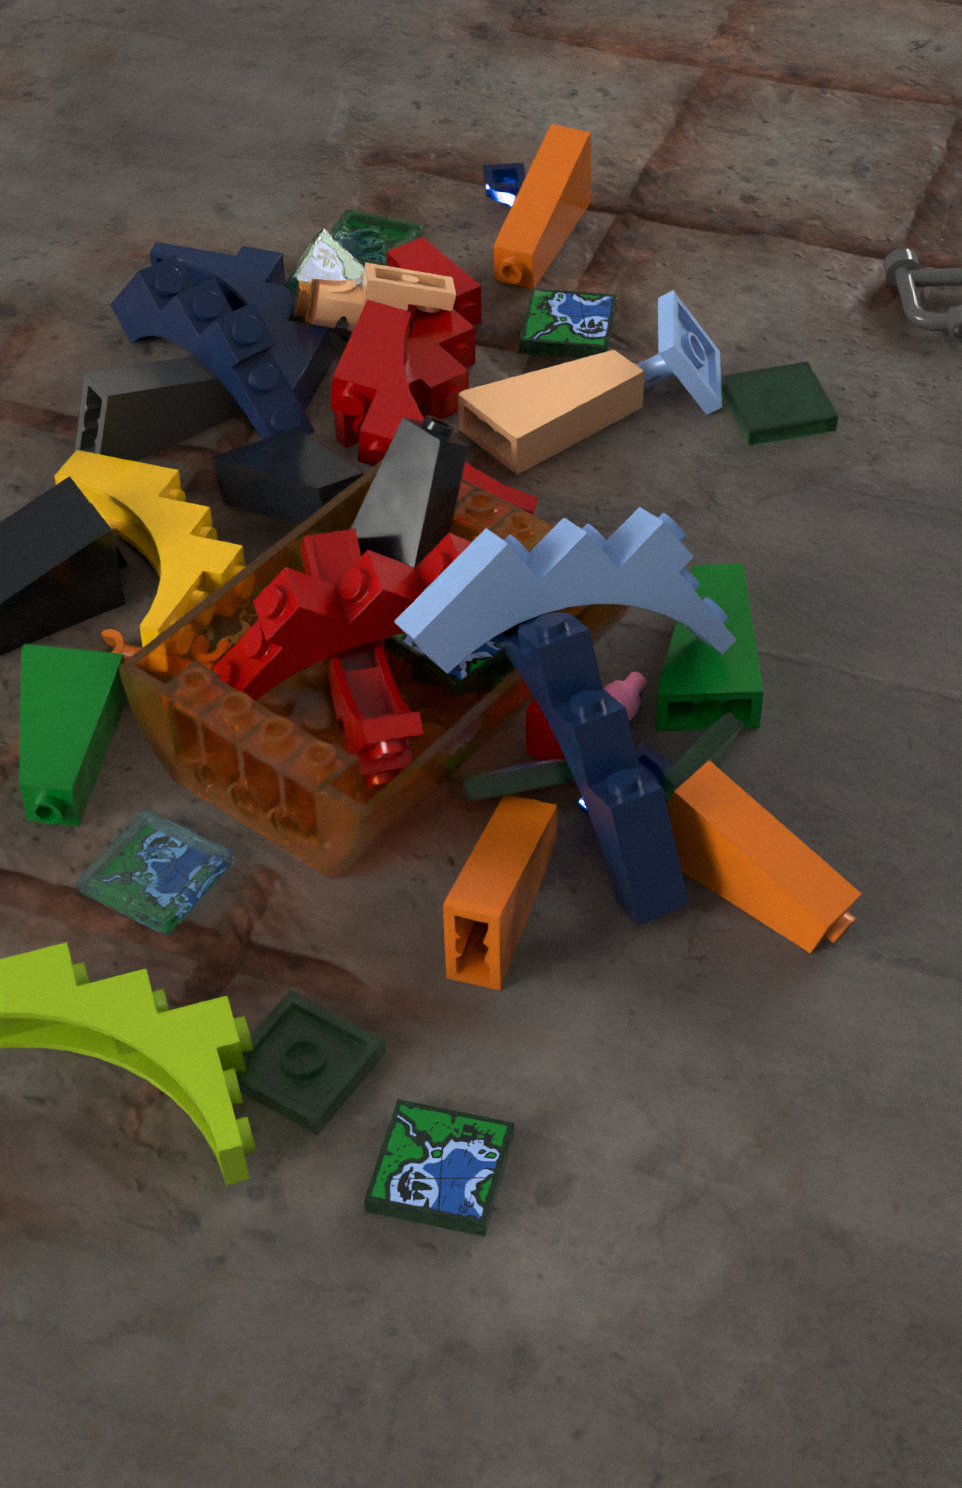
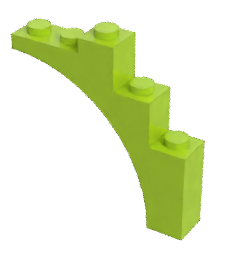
(120, 1020)

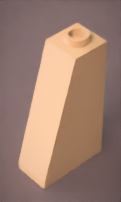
(550, 408)

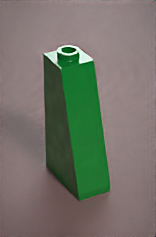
(698, 680)
(66, 727)

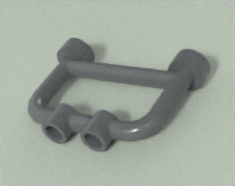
(905, 273)

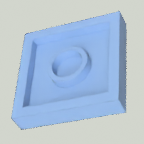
(685, 352)

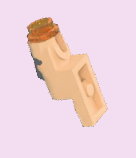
(340, 302)

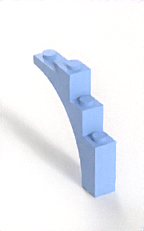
(504, 584)

